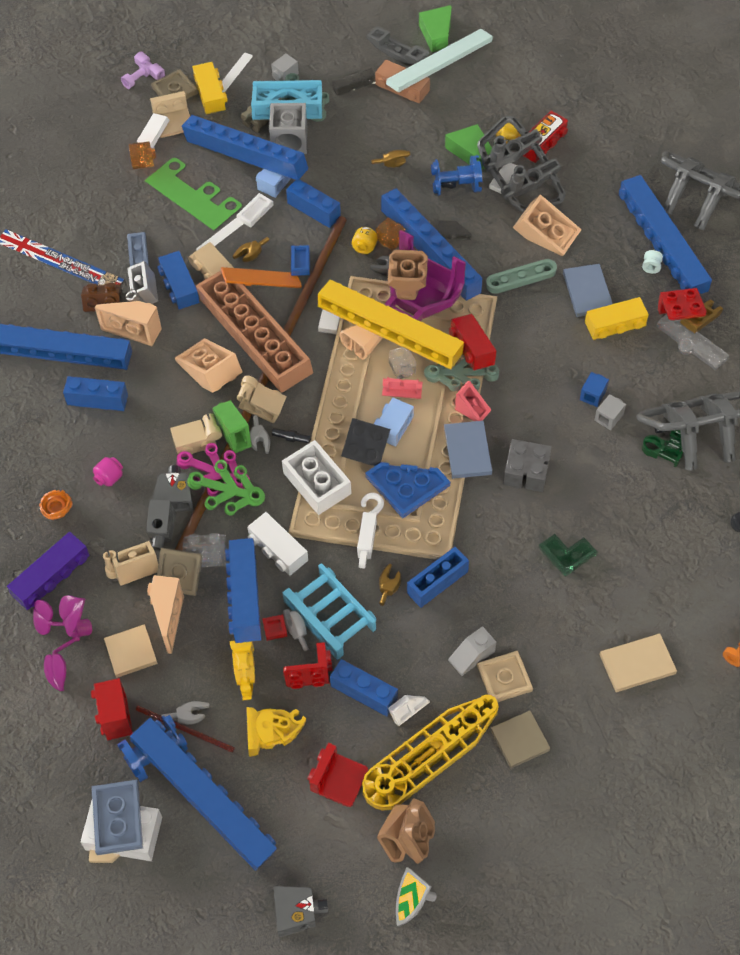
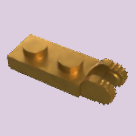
(698, 323)

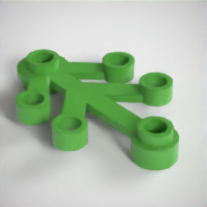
(229, 489)

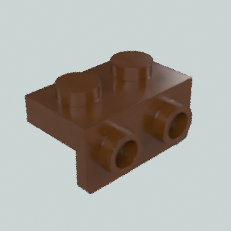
(100, 294)

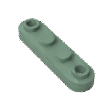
(521, 276)

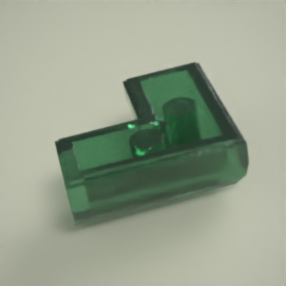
(566, 558)

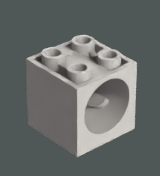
(289, 125)

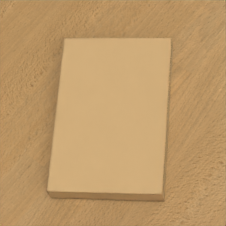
(638, 662)

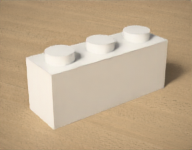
(277, 544)

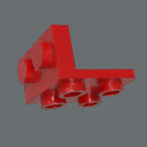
(681, 304)
(310, 674)
(337, 776)

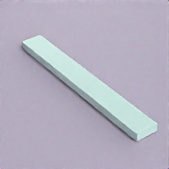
(439, 60)

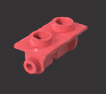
(402, 388)

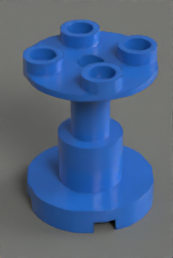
(464, 175)
(137, 760)

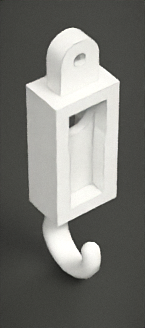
(368, 529)

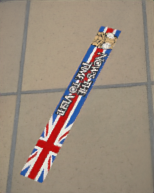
(57, 259)

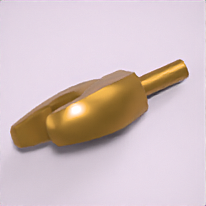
(393, 158)
(252, 248)
(387, 585)

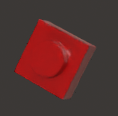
(274, 627)

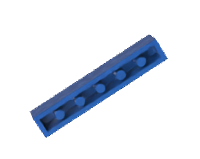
(243, 591)

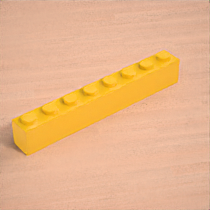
(390, 324)

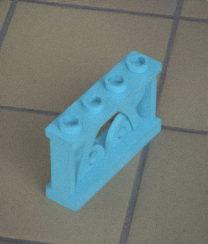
(270, 91)

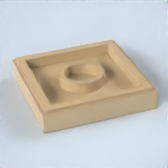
(130, 651)
(505, 676)

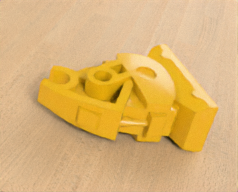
(244, 667)
(271, 728)

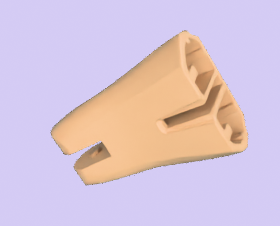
(360, 340)

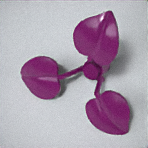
(70, 611)

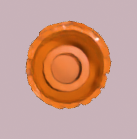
(55, 504)

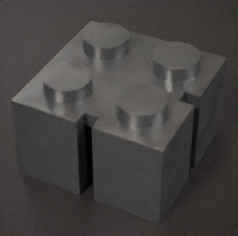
(528, 460)

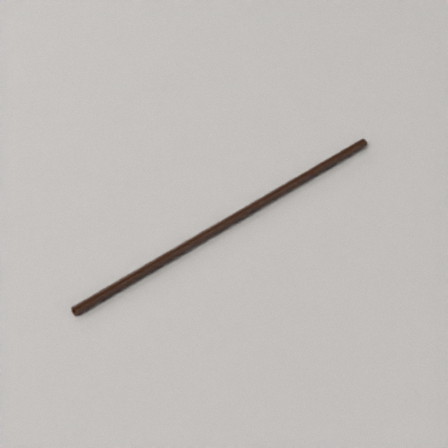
(263, 379)

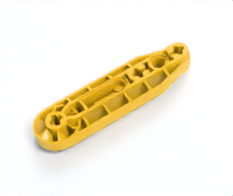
(440, 741)

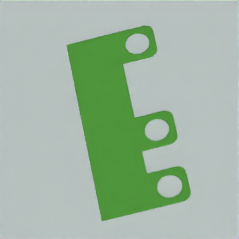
(191, 200)

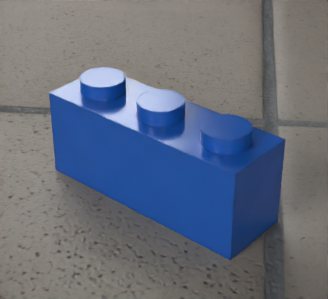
(313, 203)
(178, 280)
(95, 393)
(437, 577)
(363, 687)

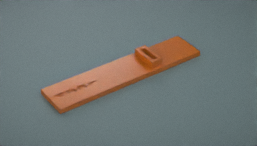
(260, 277)

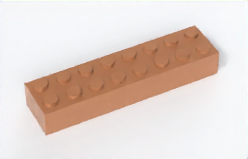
(255, 331)

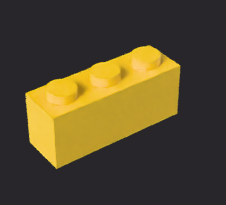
(210, 87)
(616, 318)

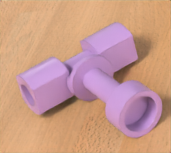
(145, 68)

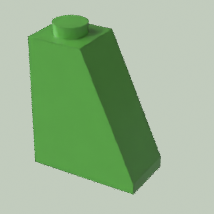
(436, 27)
(464, 143)
(232, 426)

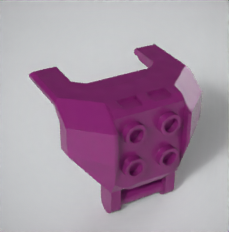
(441, 288)

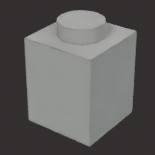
(283, 67)
(610, 412)

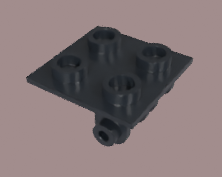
(365, 442)

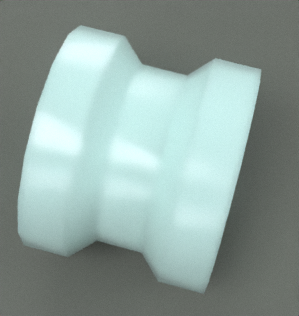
(652, 261)

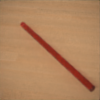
(188, 730)

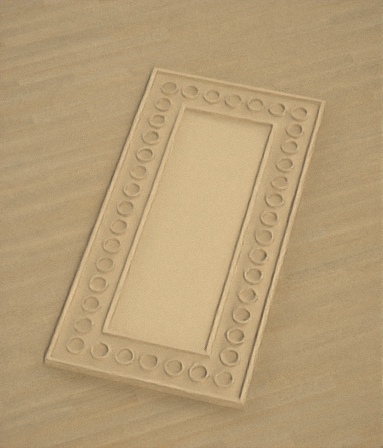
(355, 391)

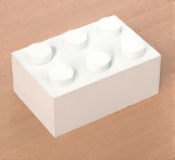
(316, 477)
(150, 821)

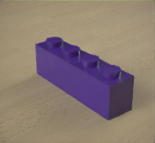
(48, 570)

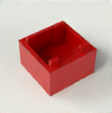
(112, 709)

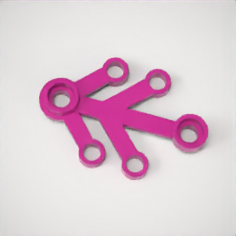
(212, 474)

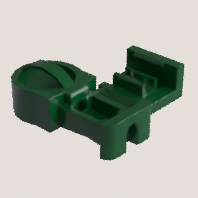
(669, 451)

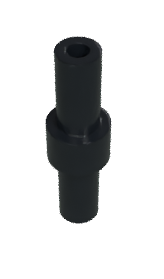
(291, 435)

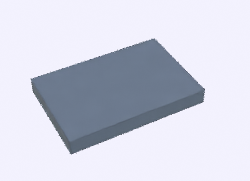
(586, 288)
(467, 449)
(117, 817)

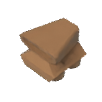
(407, 272)
(407, 832)

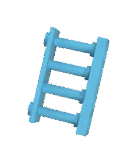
(321, 629)

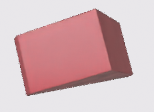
(471, 403)

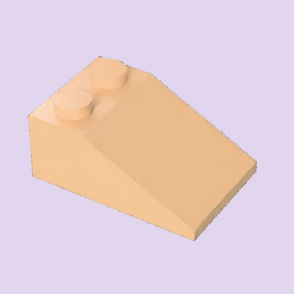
(547, 226)
(130, 320)
(210, 364)
(167, 602)

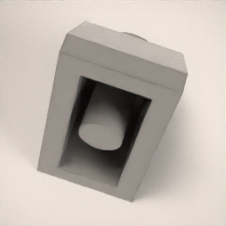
(472, 651)

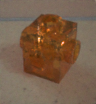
(142, 155)
(389, 233)

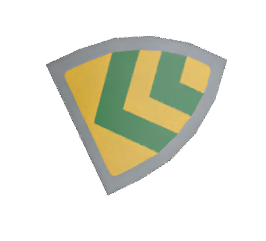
(411, 896)

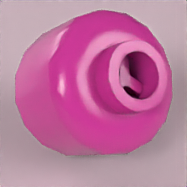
(107, 471)

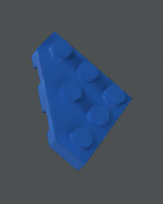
(407, 485)

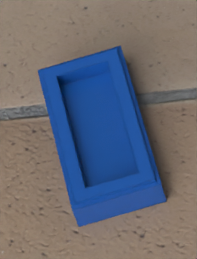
(300, 260)

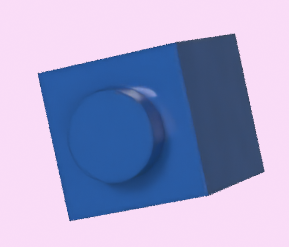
(594, 389)

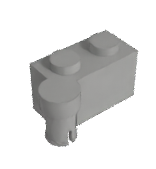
(142, 284)

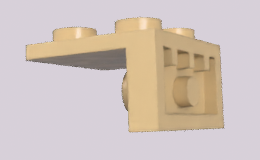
(175, 108)

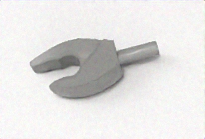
(257, 434)
(296, 626)
(185, 715)

